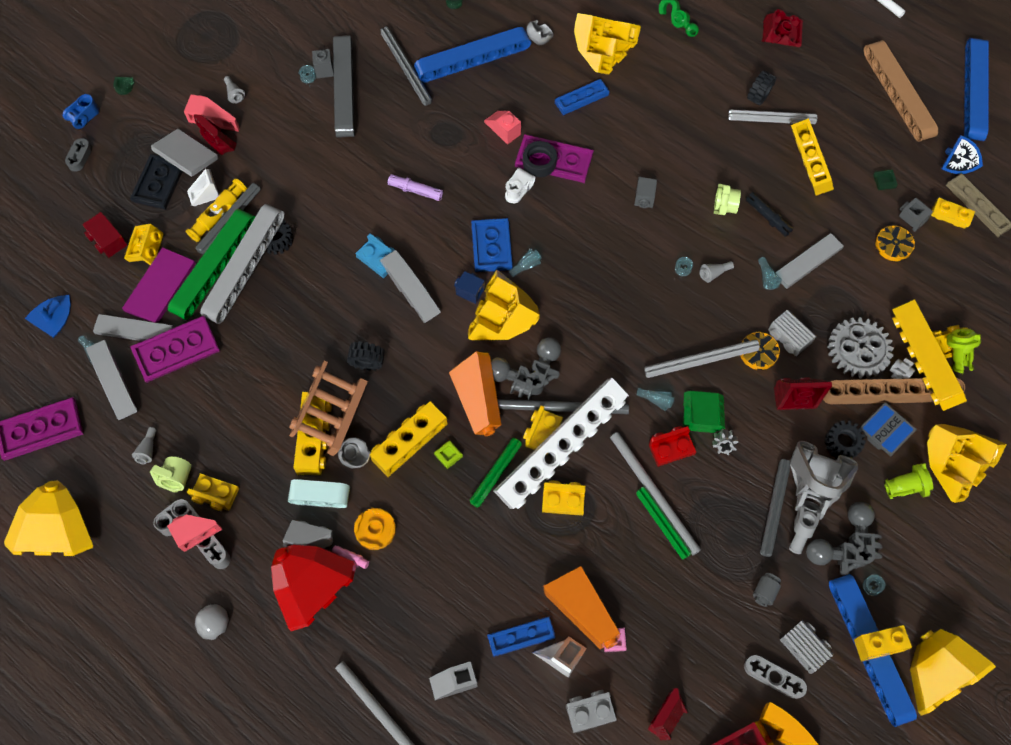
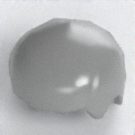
(539, 33)
(354, 453)
(211, 621)

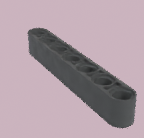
(343, 86)

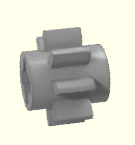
(902, 369)
(725, 441)

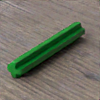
(495, 472)
(664, 523)

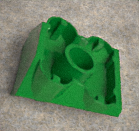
(703, 411)

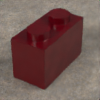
(104, 234)

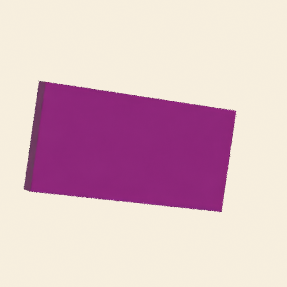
(572, 160)
(159, 286)
(175, 349)
(39, 428)

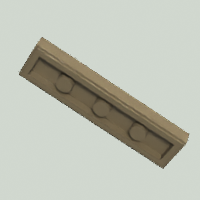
(983, 208)

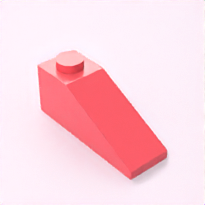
(204, 106)

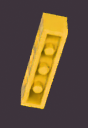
(812, 157)
(390, 463)
(311, 464)

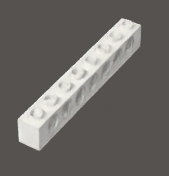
(506, 490)

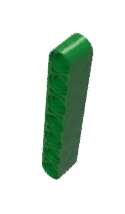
(210, 265)

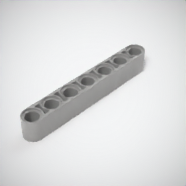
(242, 263)

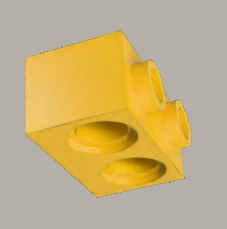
(882, 643)

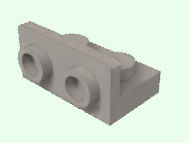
(590, 711)

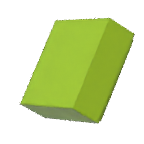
(448, 454)

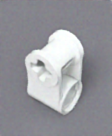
(518, 185)

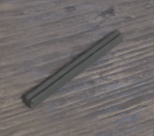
(406, 66)

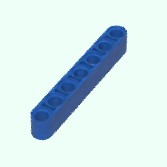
(472, 54)
(976, 89)
(882, 669)

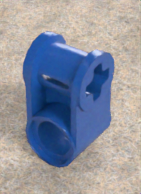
(82, 110)

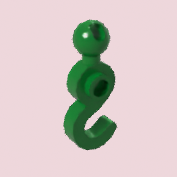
(679, 17)

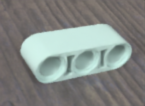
(318, 493)

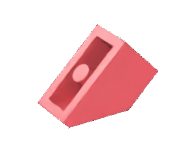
(504, 125)
(192, 530)

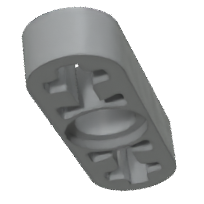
(787, 690)

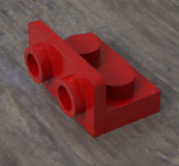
(671, 445)

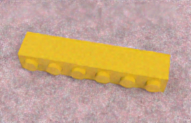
(928, 355)

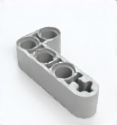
(172, 512)

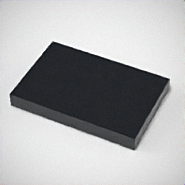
(156, 183)

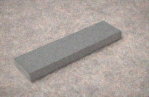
(809, 260)
(128, 328)

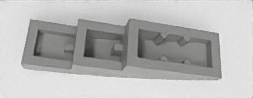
(410, 286)
(111, 379)

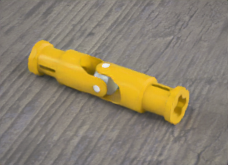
(218, 208)

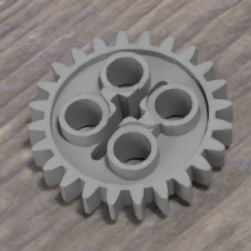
(852, 360)

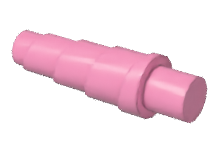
(358, 559)

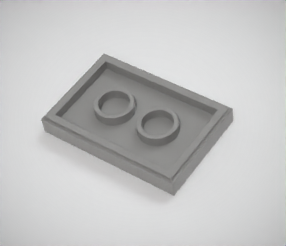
(184, 152)

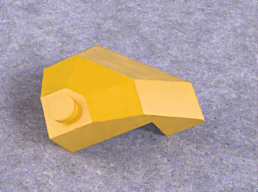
(604, 41)
(504, 311)
(961, 458)
(48, 524)
(944, 666)

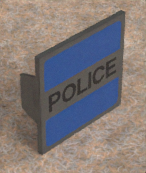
(887, 429)

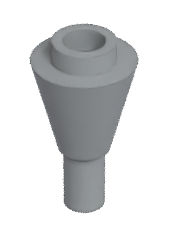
(234, 93)
(711, 271)
(144, 451)

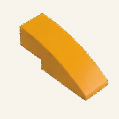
(789, 729)

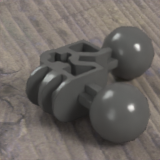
(548, 351)
(861, 516)

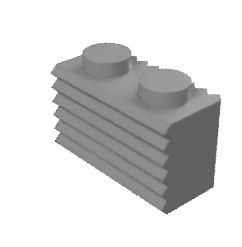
(791, 333)
(807, 647)

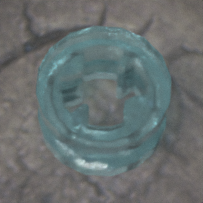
(307, 69)
(683, 272)
(868, 589)

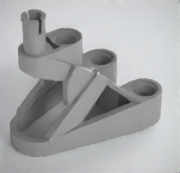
(828, 481)

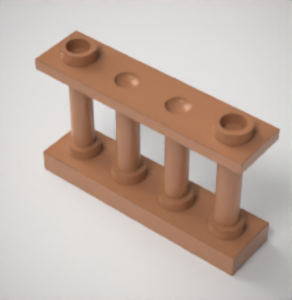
(340, 423)

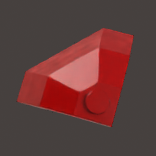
(307, 580)

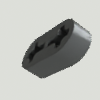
(75, 154)

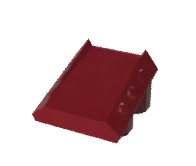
(782, 29)
(213, 135)
(668, 715)

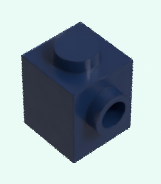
(469, 287)

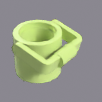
(726, 200)
(172, 474)

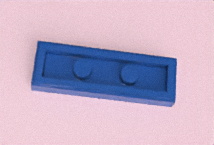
(581, 97)
(521, 636)

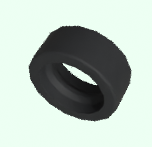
(539, 147)

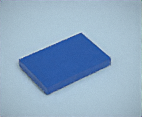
(491, 245)

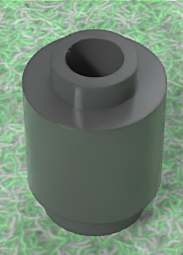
(767, 589)

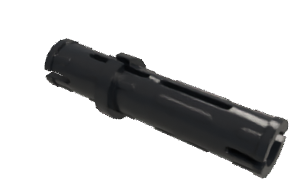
(769, 214)

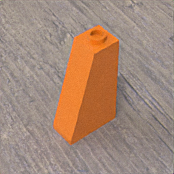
(477, 392)
(582, 605)

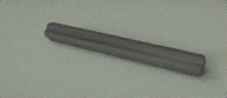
(241, 204)
(775, 508)

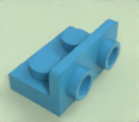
(372, 253)

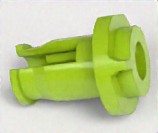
(963, 344)
(914, 482)

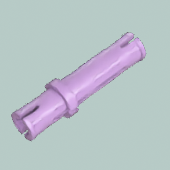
(415, 187)

